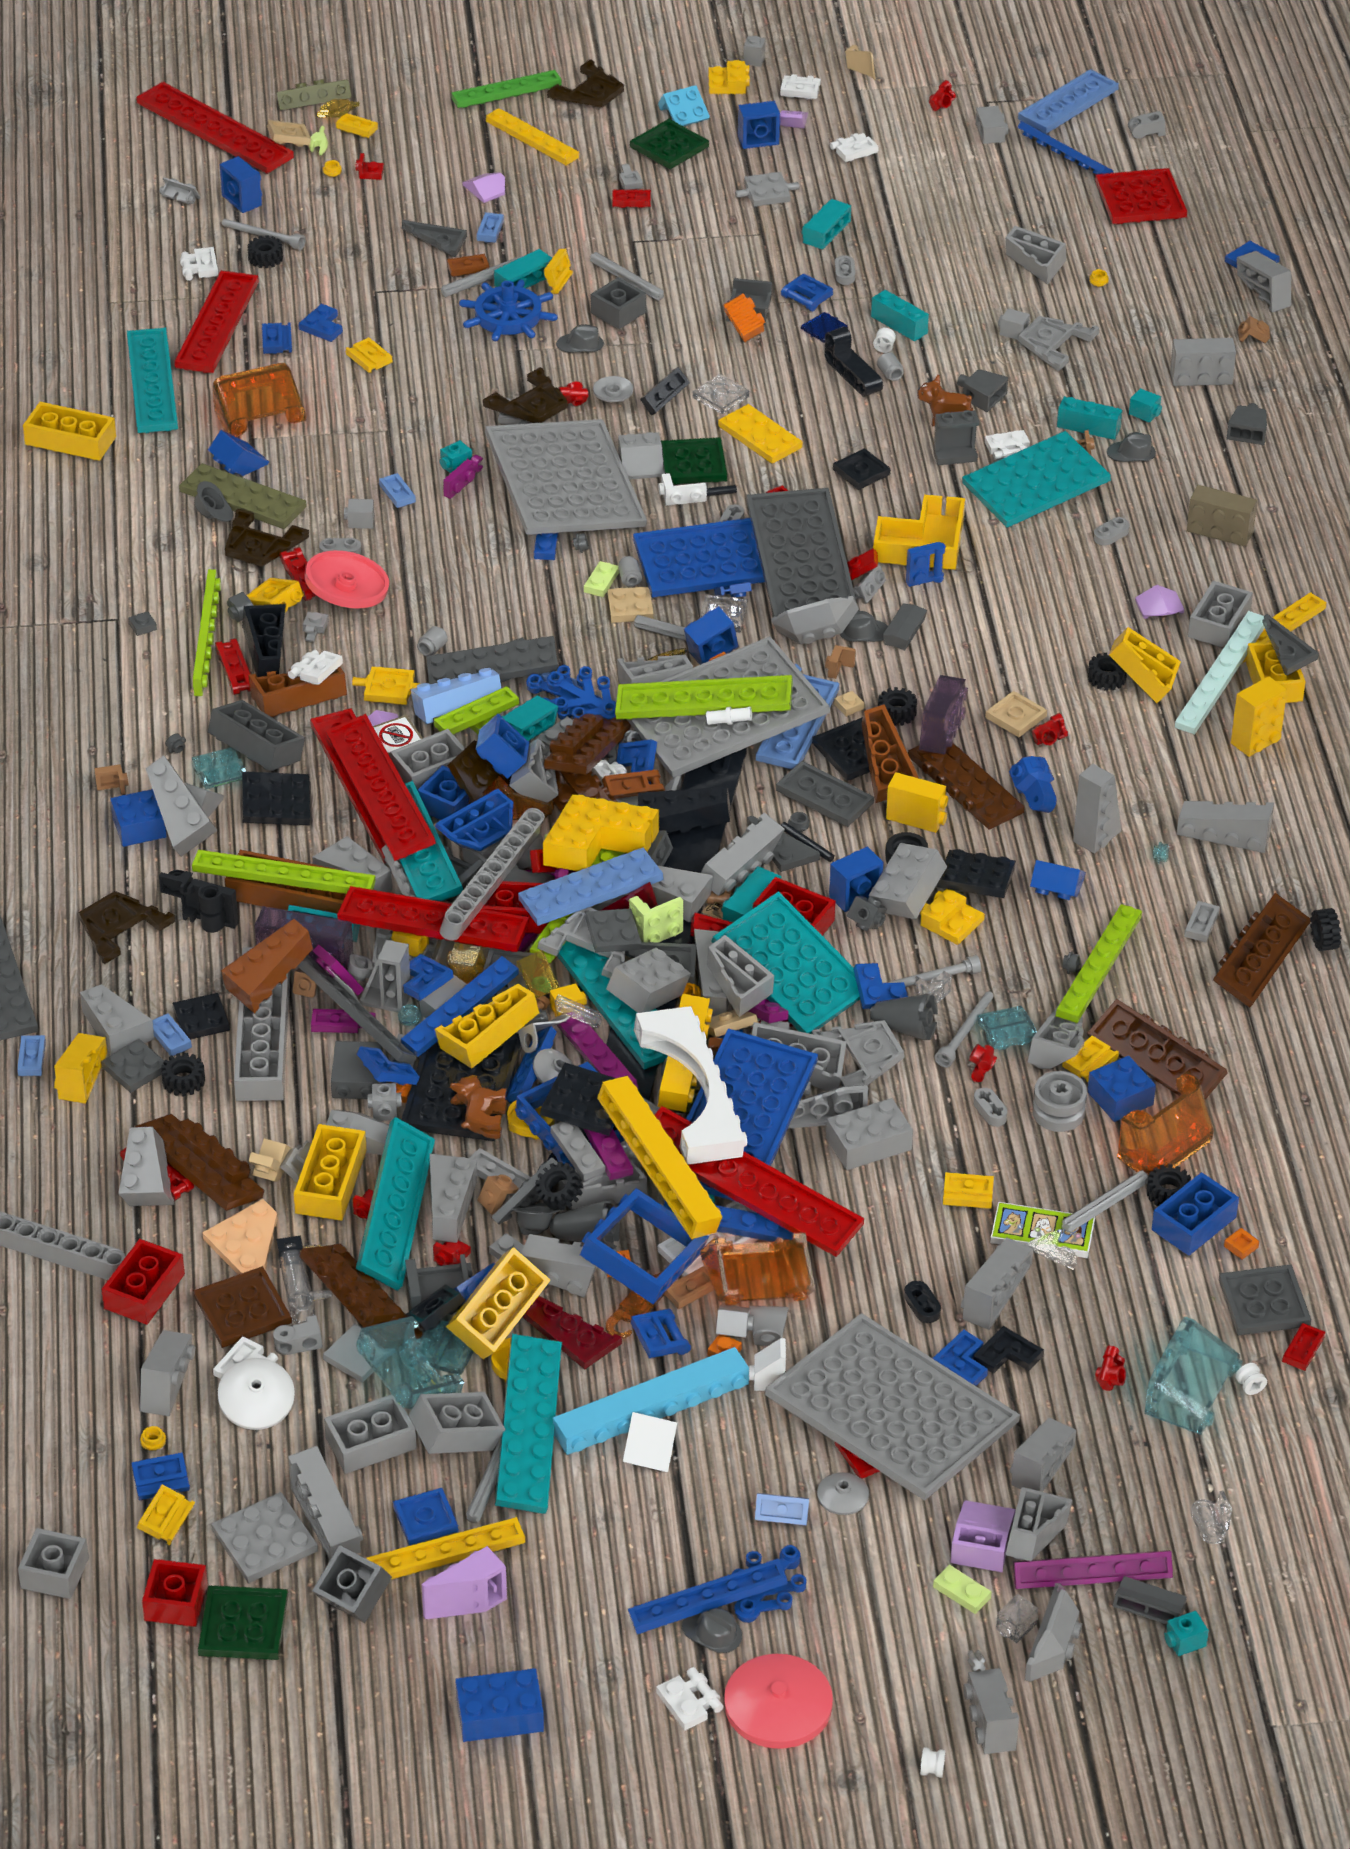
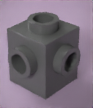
(867, 912)

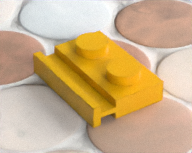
(558, 271)
(369, 355)
(1091, 1057)
(968, 1190)
(165, 1514)

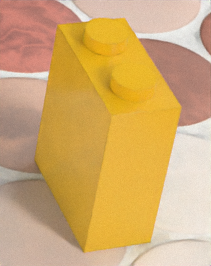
(916, 802)

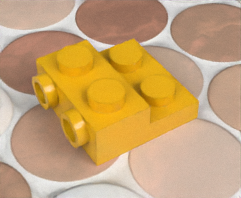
(729, 79)
(277, 592)
(950, 916)

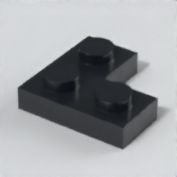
(1008, 1345)

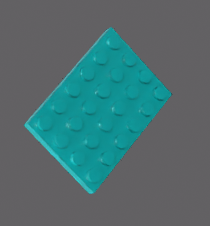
(1036, 479)
(807, 970)

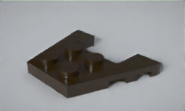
(595, 91)
(534, 405)
(258, 546)
(473, 772)
(115, 915)

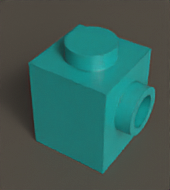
(1145, 405)
(454, 455)
(1186, 1633)

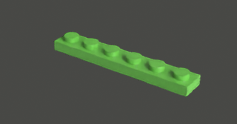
(506, 89)

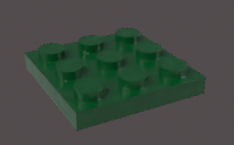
(669, 143)
(694, 460)
(243, 1622)

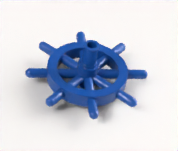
(508, 309)

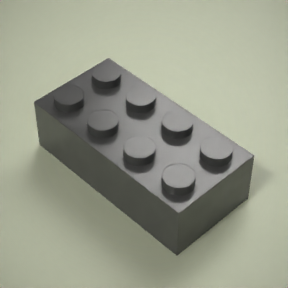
(256, 735)

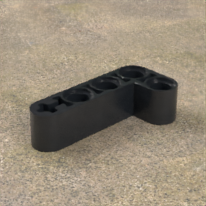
(849, 363)

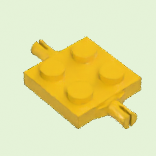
(387, 685)

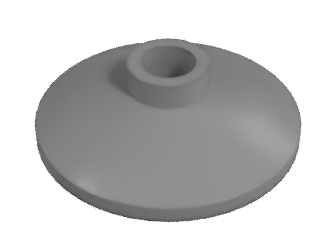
(613, 389)
(548, 1064)
(843, 1493)

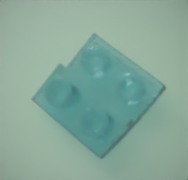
(218, 768)
(1007, 1027)
(445, 1349)

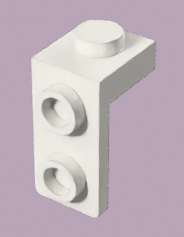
(682, 493)

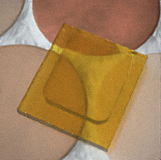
(337, 108)
(537, 974)

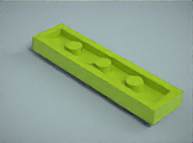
(477, 711)

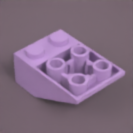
(982, 1536)
(466, 1587)

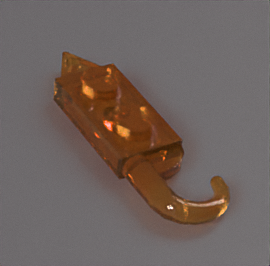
(629, 1307)

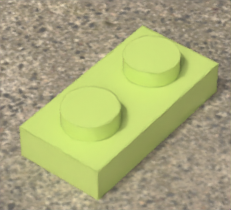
(601, 579)
(962, 1589)

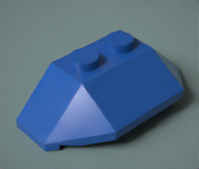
(479, 822)

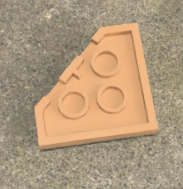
(244, 1237)

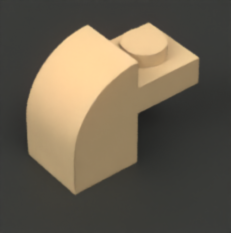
(269, 1159)

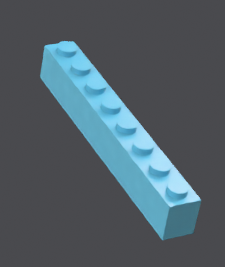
(654, 1398)

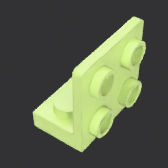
(658, 922)

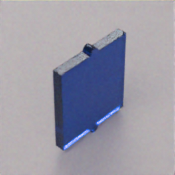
(821, 325)

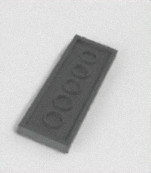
(507, 659)

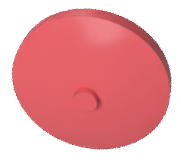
(346, 579)
(778, 1701)

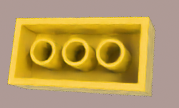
(69, 431)
(330, 1172)
(498, 1303)

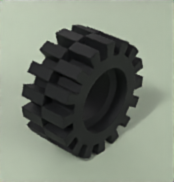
(265, 251)
(1099, 677)
(899, 698)
(1325, 929)
(179, 1065)
(1165, 1176)
(551, 1177)

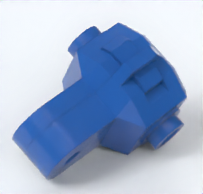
(1033, 779)

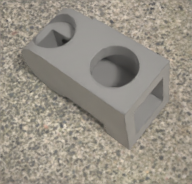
(1147, 124)
(298, 1337)

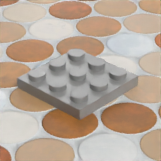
(264, 1537)

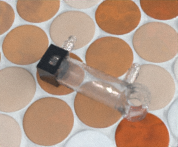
(296, 1279)

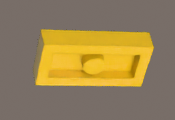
(356, 125)

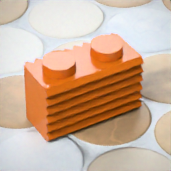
(744, 317)

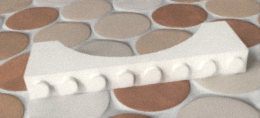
(717, 1130)

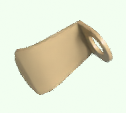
(860, 61)

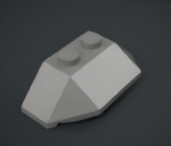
(816, 619)
(1054, 1636)

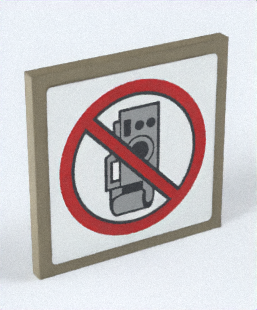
(397, 733)

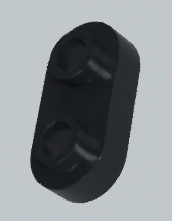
(924, 1306)

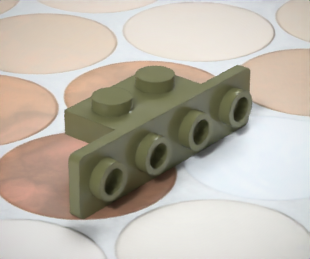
(313, 94)

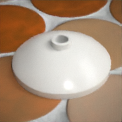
(256, 1407)

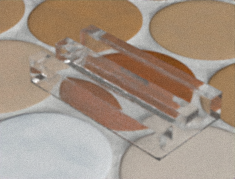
(578, 1011)

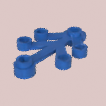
(542, 685)
(583, 697)
(789, 1559)

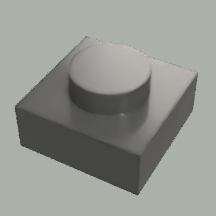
(142, 623)

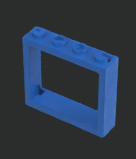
(533, 1099)
(626, 1271)

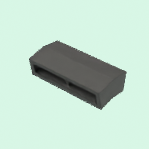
(904, 626)
(1149, 1600)

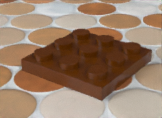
(242, 1306)

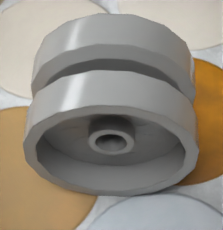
(1059, 1101)

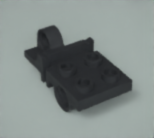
(202, 900)

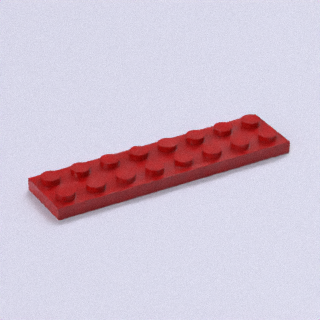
(216, 321)
(426, 916)

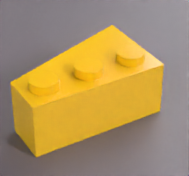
(1145, 663)
(79, 1067)

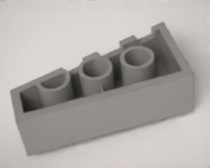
(181, 812)

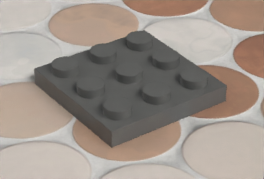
(1264, 1299)

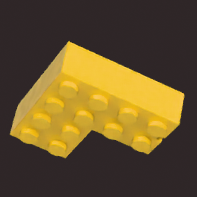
(898, 535)
(594, 825)

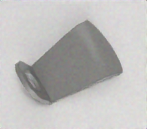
(533, 1028)
(768, 1323)

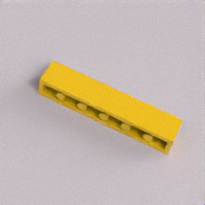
(677, 1079)

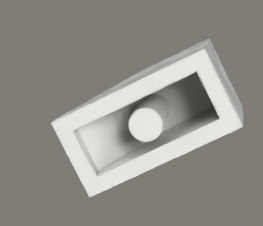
(768, 1365)

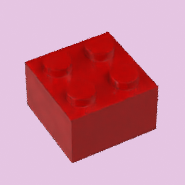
(175, 1592)

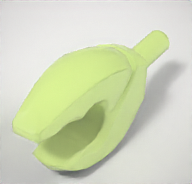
(319, 139)

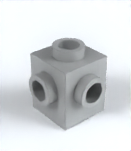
(384, 1101)

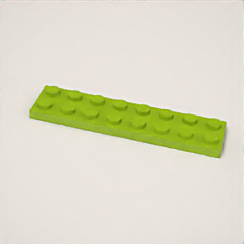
(700, 696)

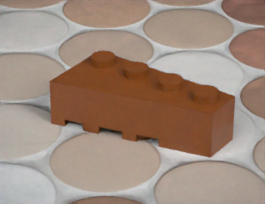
(281, 694)
(884, 751)
(266, 964)

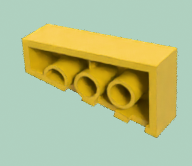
(489, 1026)

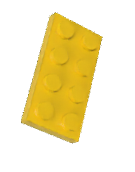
(760, 433)

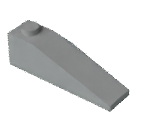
(1056, 1042)
(817, 1108)
(375, 1129)

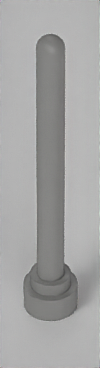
(296, 241)
(970, 965)
(946, 1054)

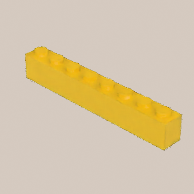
(659, 1157)

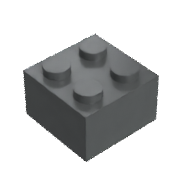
(618, 303)
(352, 1584)

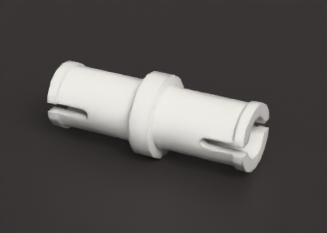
(729, 715)

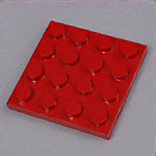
(1140, 196)

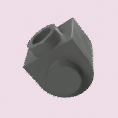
(236, 604)

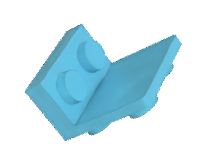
(685, 106)

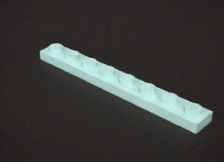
(1220, 673)

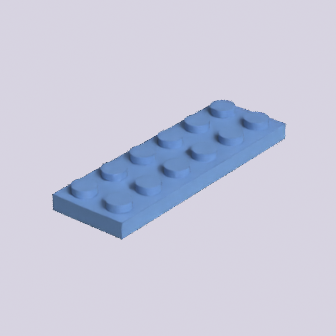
(1068, 101)
(792, 745)
(590, 886)

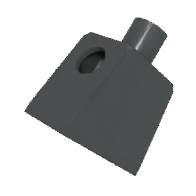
(984, 387)
(1248, 424)

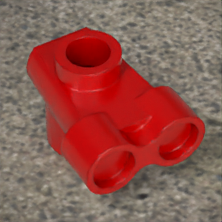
(942, 97)
(575, 393)
(1050, 731)
(984, 1061)
(1112, 1370)

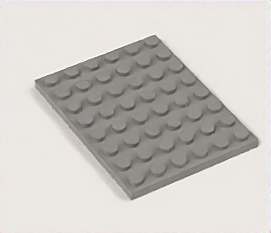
(565, 476)
(691, 743)
(892, 1406)

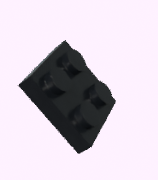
(861, 468)
(201, 1016)
(436, 1306)

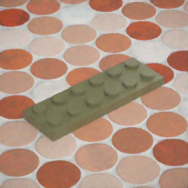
(265, 502)

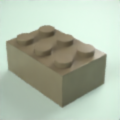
(1221, 515)

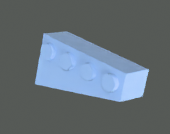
(448, 694)

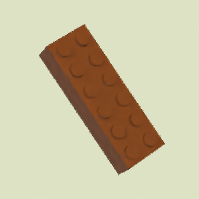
(280, 895)

